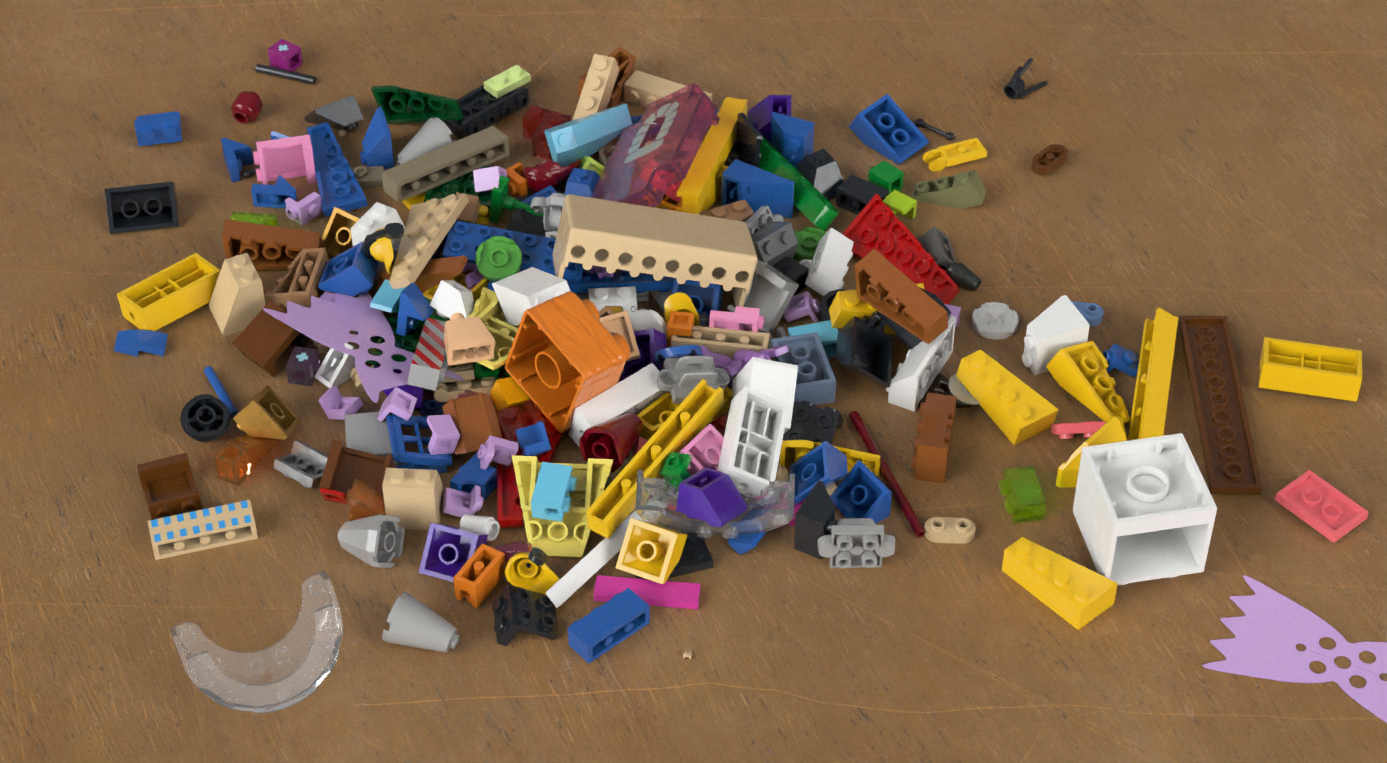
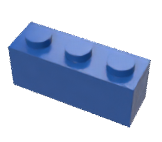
(608, 625)

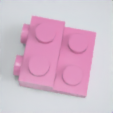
(743, 319)
(704, 450)

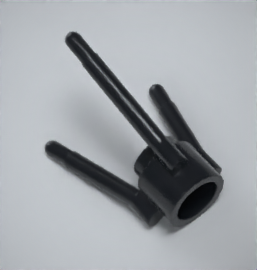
(1016, 85)

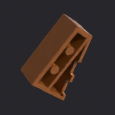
(626, 66)

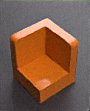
(679, 324)

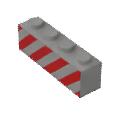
(430, 358)

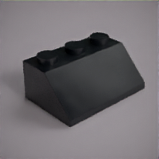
(142, 207)

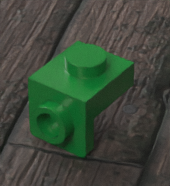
(676, 468)

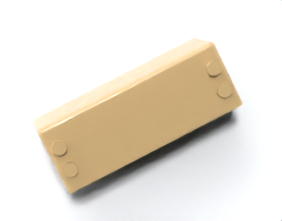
(655, 243)

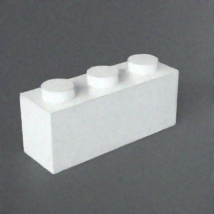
(830, 262)

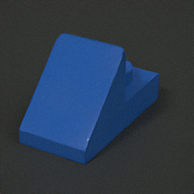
(236, 156)
(273, 195)
(411, 309)

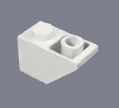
(452, 299)

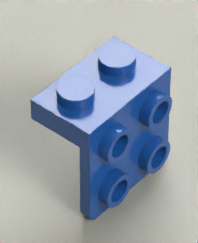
(158, 128)

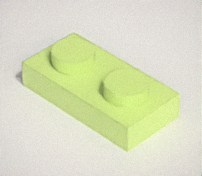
(507, 81)

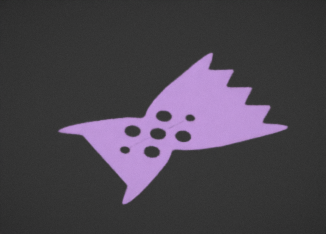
(330, 326)
(1268, 650)

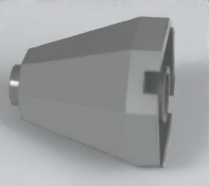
(373, 539)

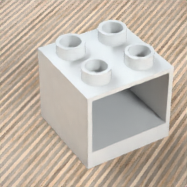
(1144, 509)

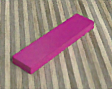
(654, 594)

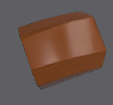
(474, 420)

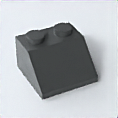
(775, 242)

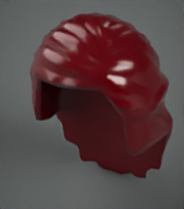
(547, 174)

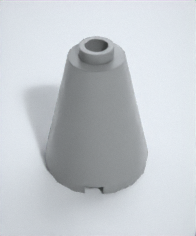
(430, 137)
(419, 626)

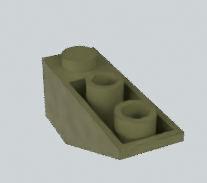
(954, 191)

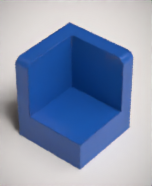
(533, 440)

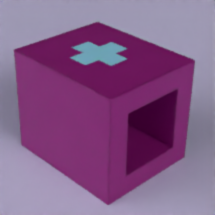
(285, 55)

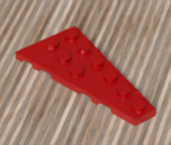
(881, 230)
(508, 497)

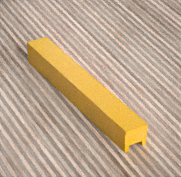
(710, 157)
(1153, 376)
(675, 433)

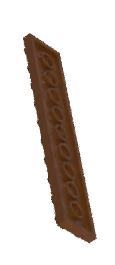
(1219, 406)

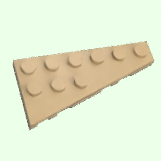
(423, 234)

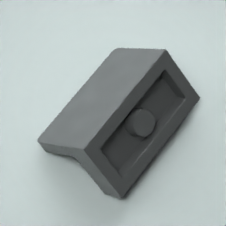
(938, 246)

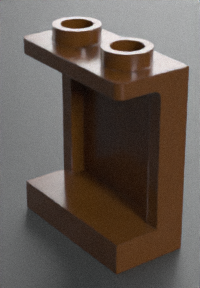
(266, 338)
(349, 464)
(169, 486)

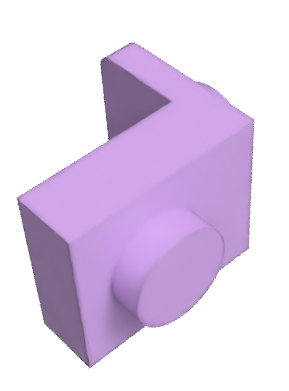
(305, 209)
(337, 406)
(462, 503)

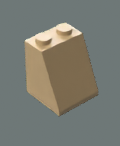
(236, 295)
(413, 497)

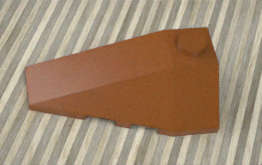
(434, 272)

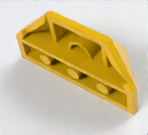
(1111, 432)

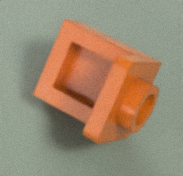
(517, 183)

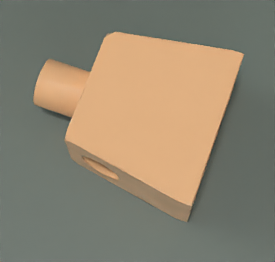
(467, 340)

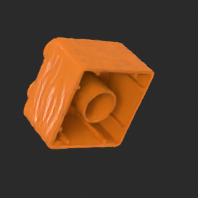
(565, 356)

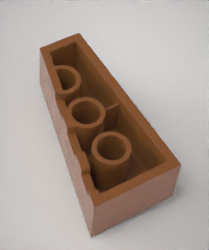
(267, 245)
(898, 297)
(934, 437)

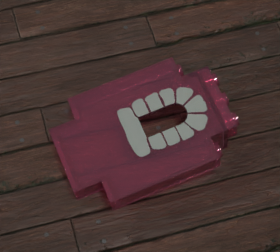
(642, 172)

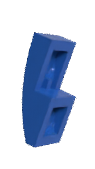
(133, 341)

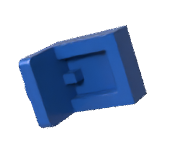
(1121, 359)

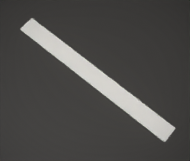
(589, 564)

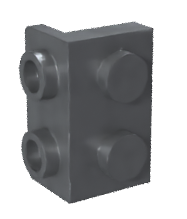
(303, 464)

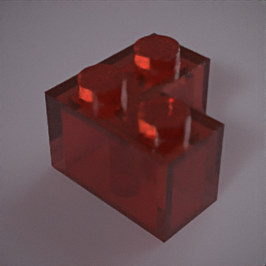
(535, 122)

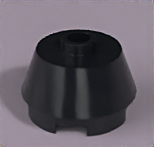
(205, 418)

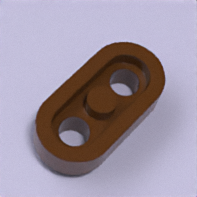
(1049, 159)

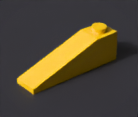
(1084, 375)
(795, 449)

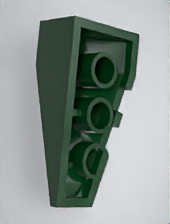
(411, 106)

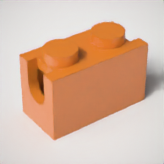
(479, 577)

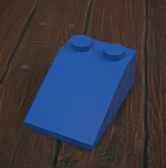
(888, 130)

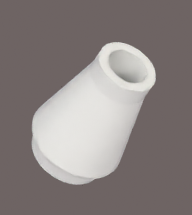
(481, 524)

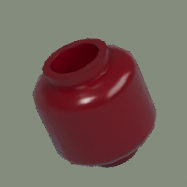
(246, 107)

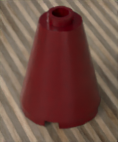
(611, 439)

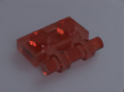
(513, 419)

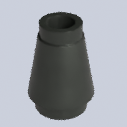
(963, 276)

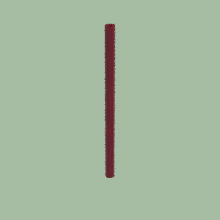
(888, 475)

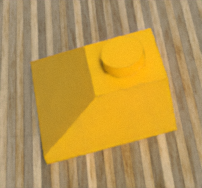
(650, 550)

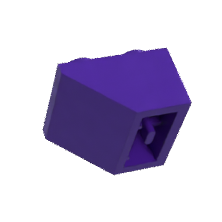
(762, 113)
(710, 497)

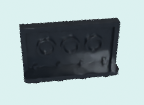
(484, 110)

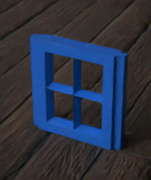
(398, 447)

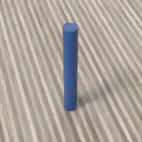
(220, 390)

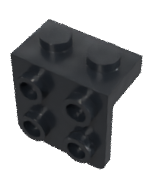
(747, 143)
(813, 423)
(524, 611)

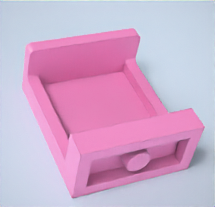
(285, 157)

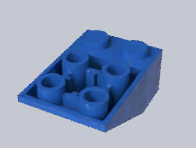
(758, 189)

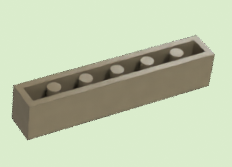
(445, 164)

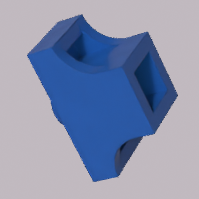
(472, 475)

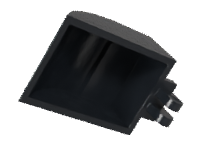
(866, 348)

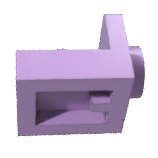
(801, 306)
(497, 450)

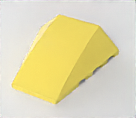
(492, 316)
(571, 535)

